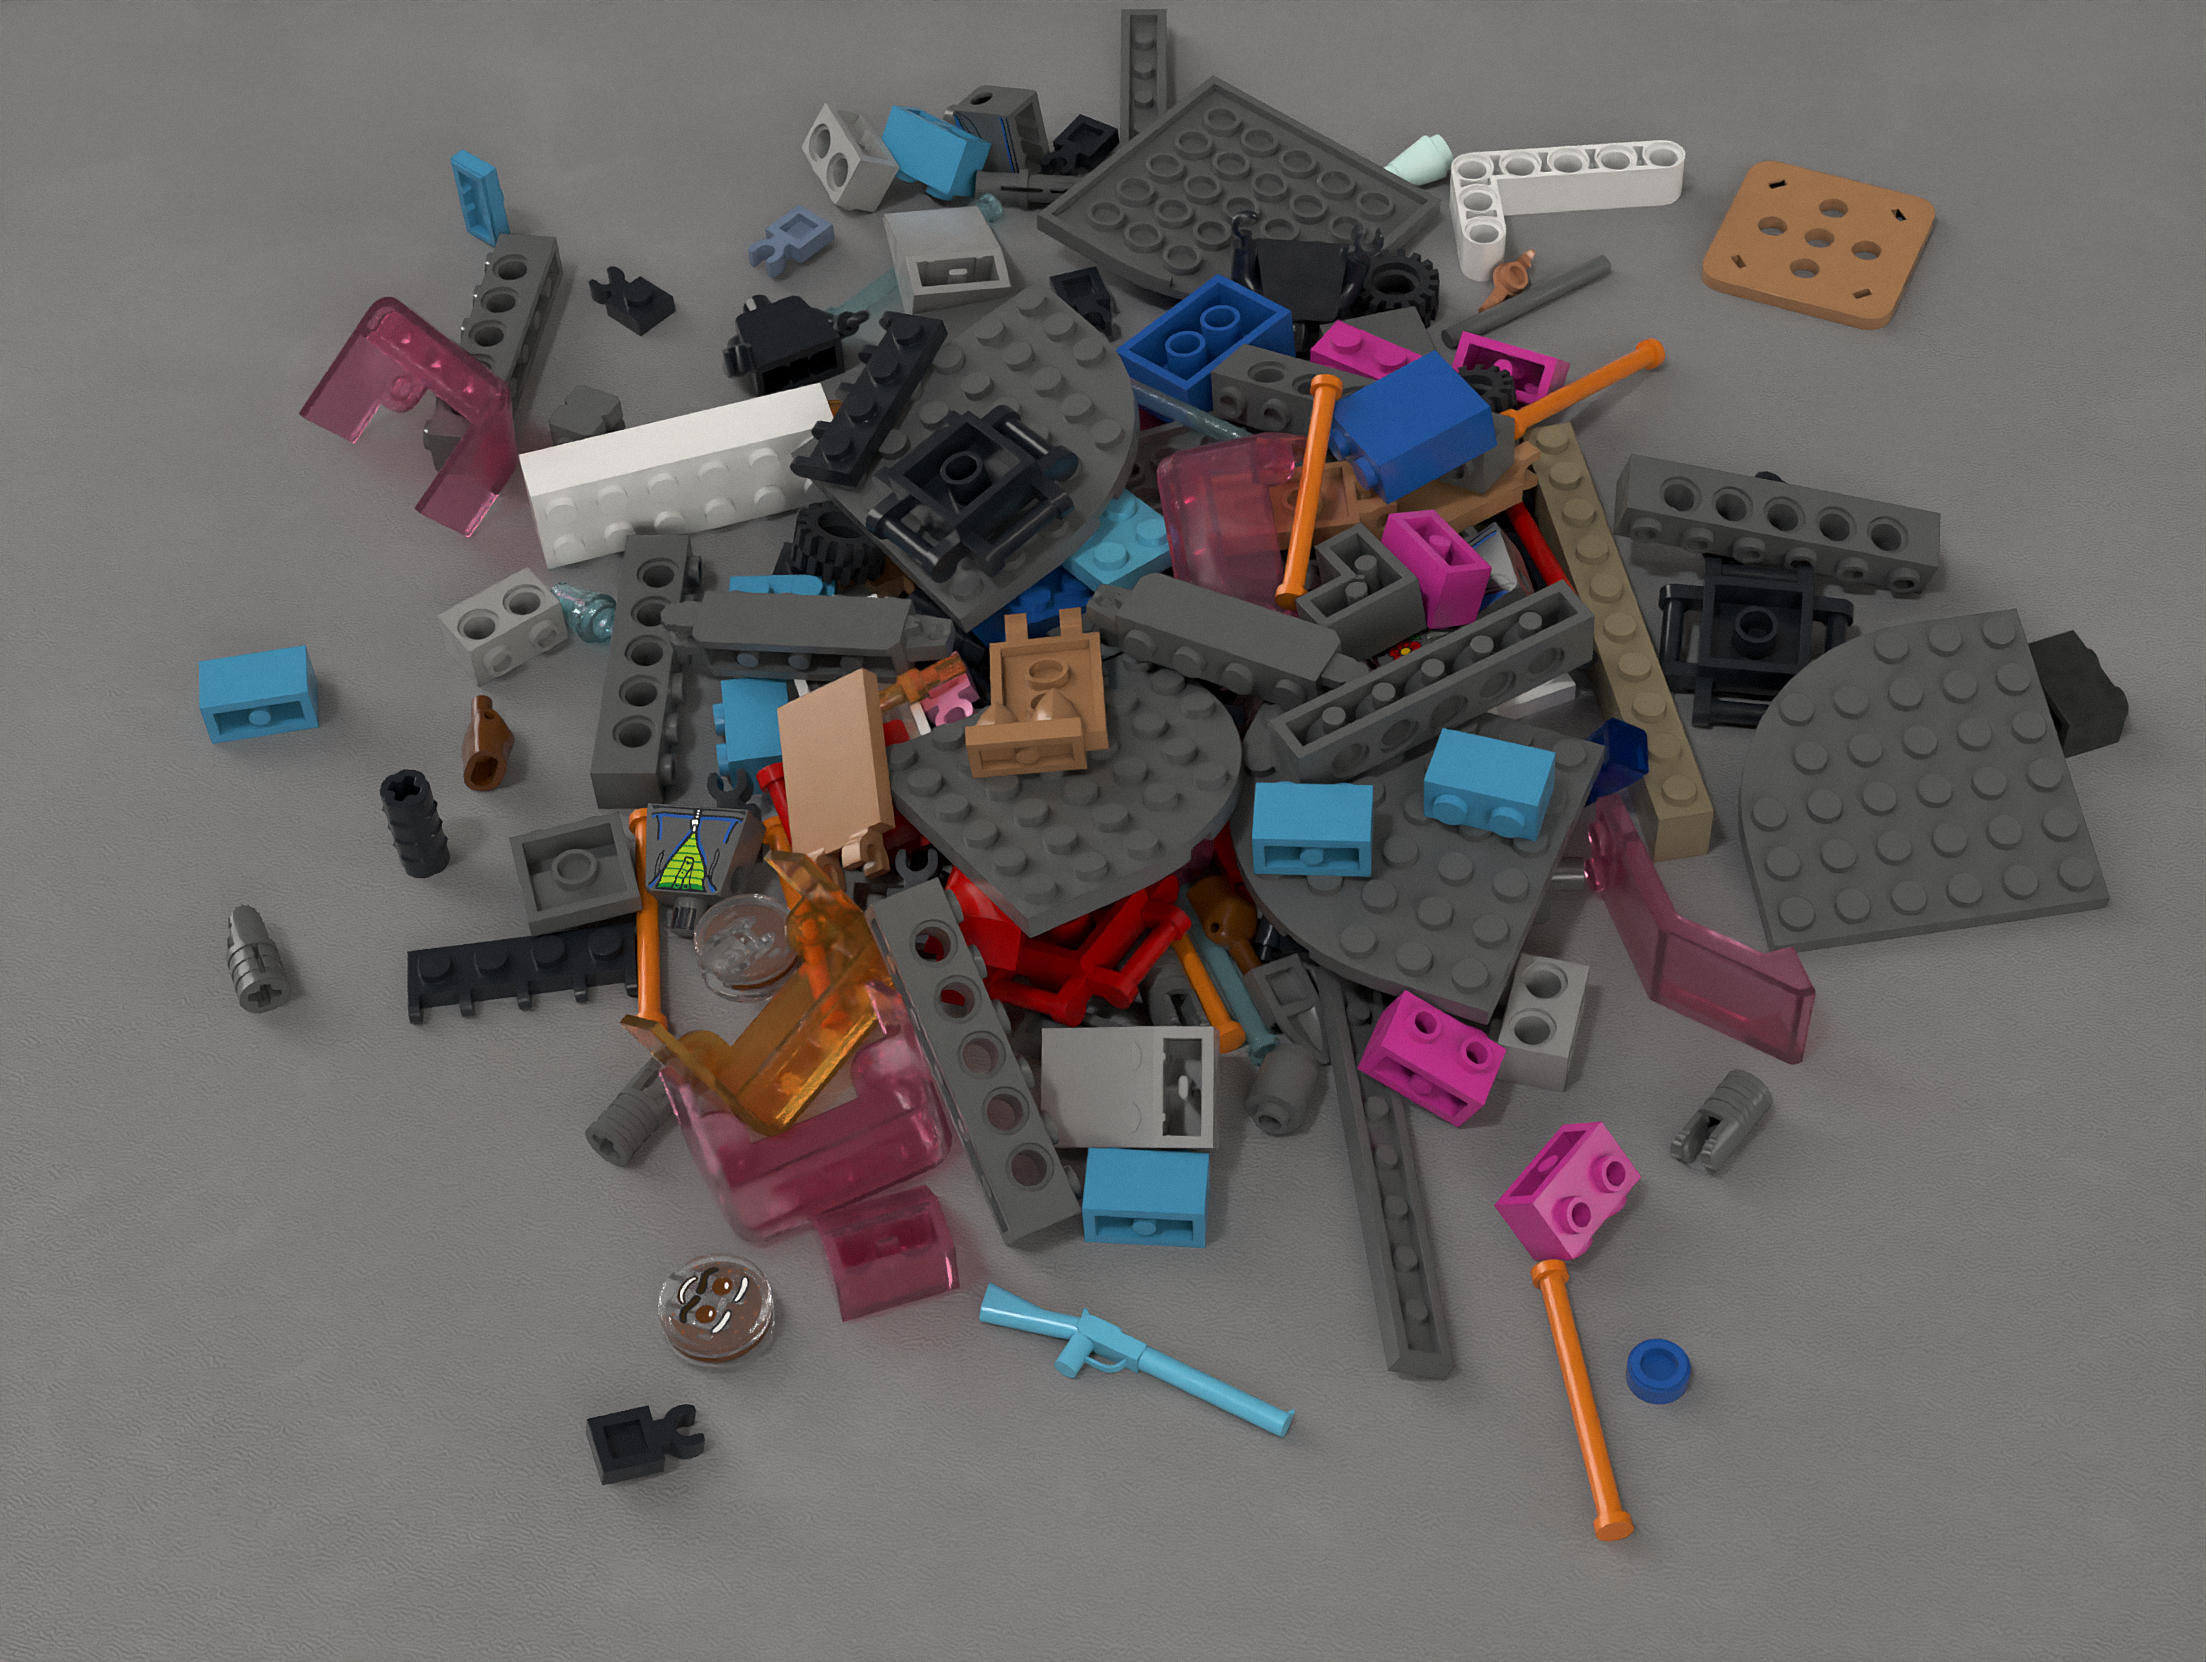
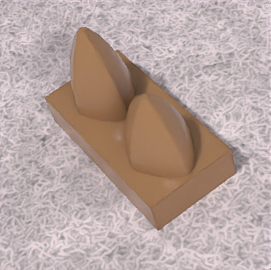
(1045, 744)

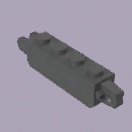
(806, 635)
(1224, 640)

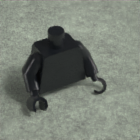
(1306, 277)
(787, 344)

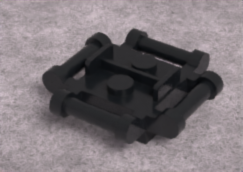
(969, 485)
(1750, 634)

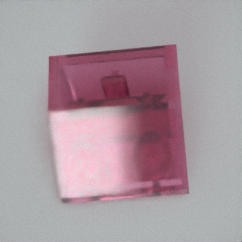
(886, 1252)

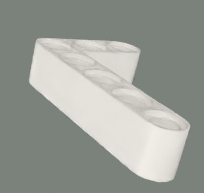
(1549, 181)

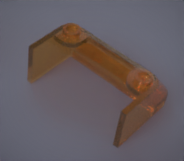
(804, 1028)

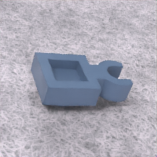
(793, 236)

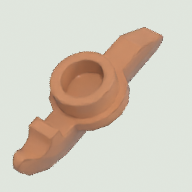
(1509, 280)

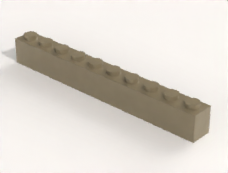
(1627, 675)

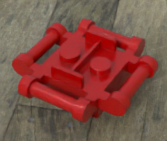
(1080, 956)

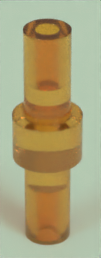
(915, 685)

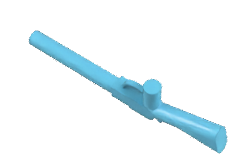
(1096, 1335)

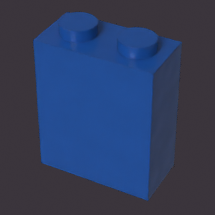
(1411, 427)

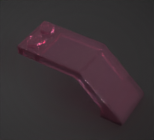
(1689, 967)

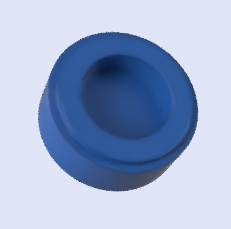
(1658, 1371)

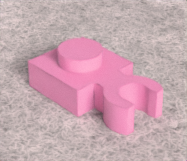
(951, 700)

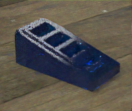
(1624, 757)

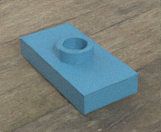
(480, 197)

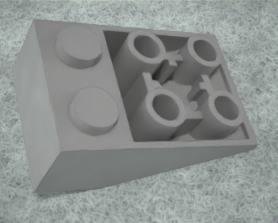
(945, 258)
(1132, 1086)

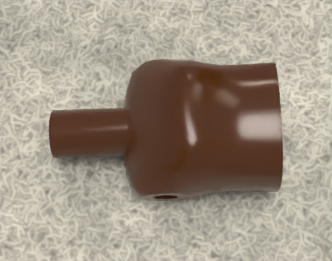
(485, 746)
(1226, 919)

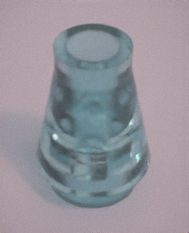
(586, 612)

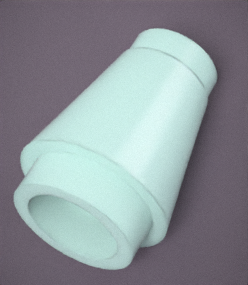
(1423, 161)

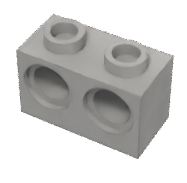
(849, 157)
(503, 626)
(1545, 1010)

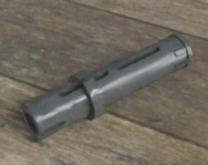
(995, 181)

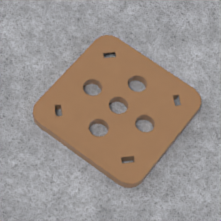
(1845, 286)

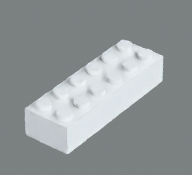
(673, 475)

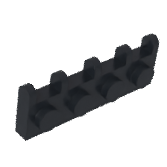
(874, 400)
(521, 968)

